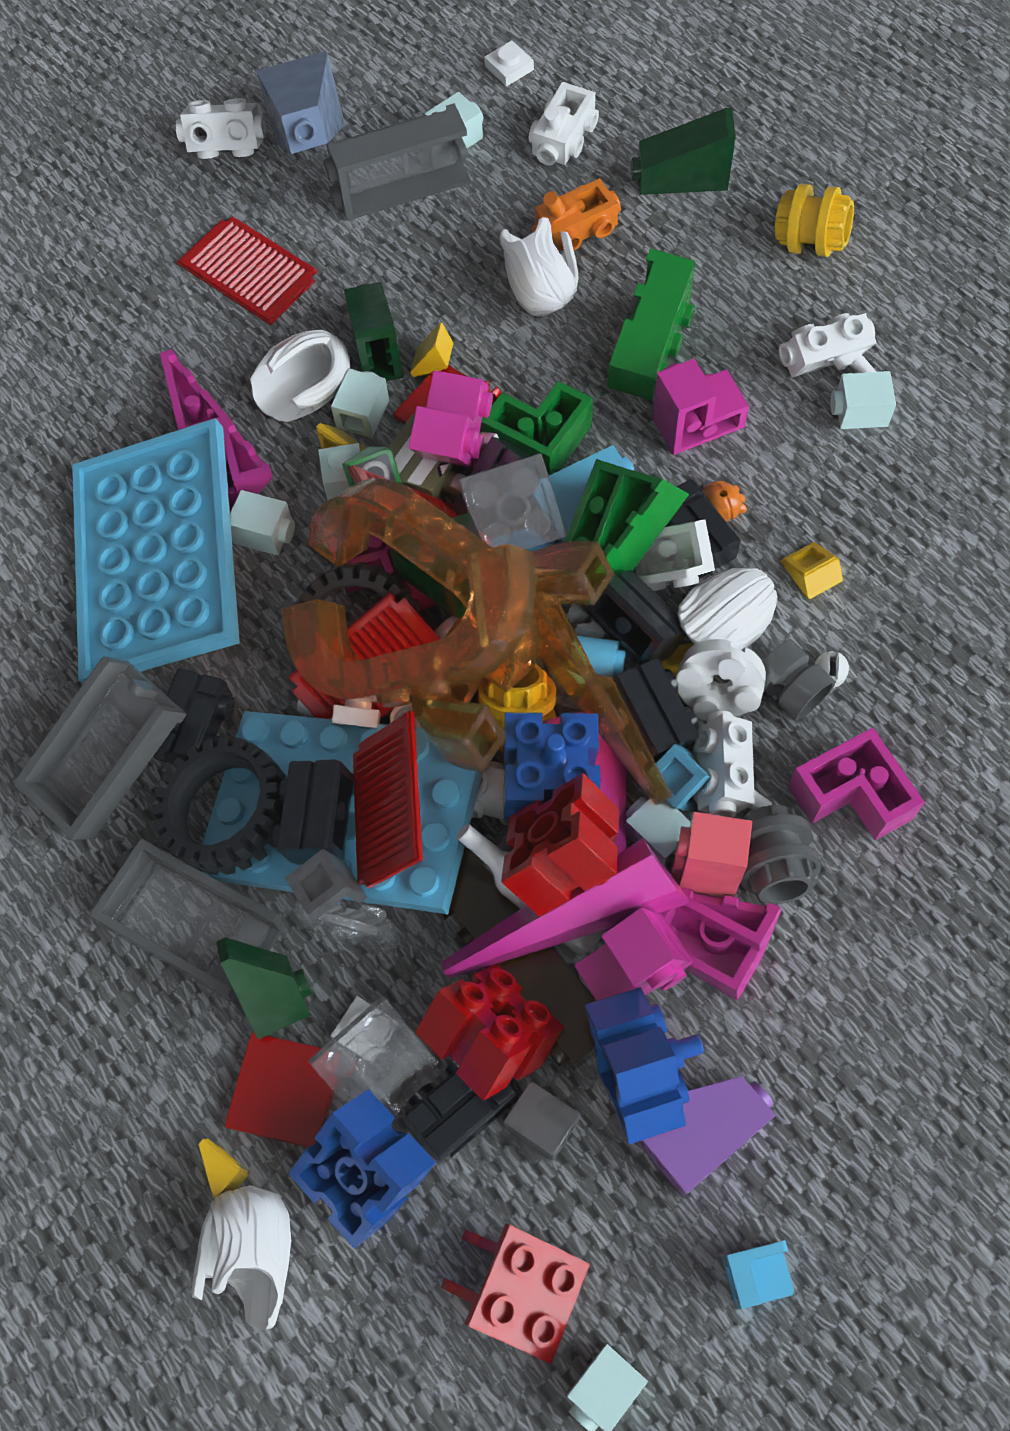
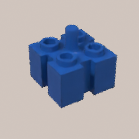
(546, 756)
(640, 1063)
(361, 1167)

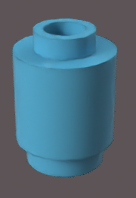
(604, 655)

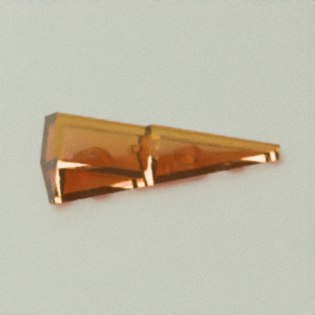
(595, 694)

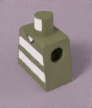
(424, 474)

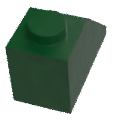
(265, 985)

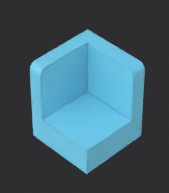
(682, 776)
(758, 1275)

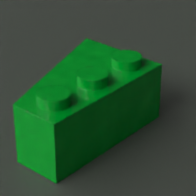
(654, 325)
(623, 513)

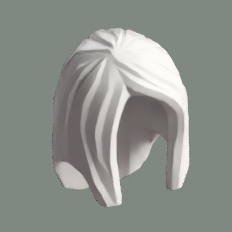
(538, 272)
(300, 375)
(729, 607)
(249, 1247)

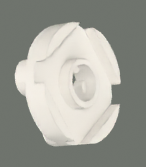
(717, 657)

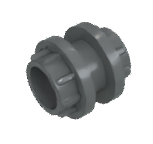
(779, 857)

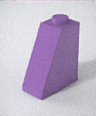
(717, 1125)

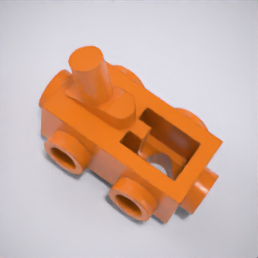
(581, 213)

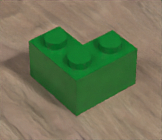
(549, 430)

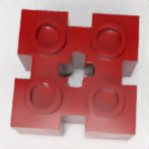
(561, 845)
(489, 1030)

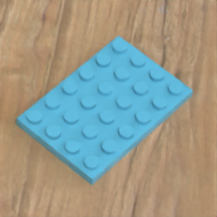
(154, 551)
(445, 800)

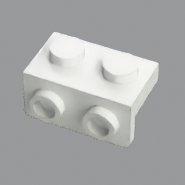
(677, 555)

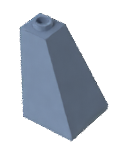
(302, 102)

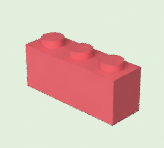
(712, 854)

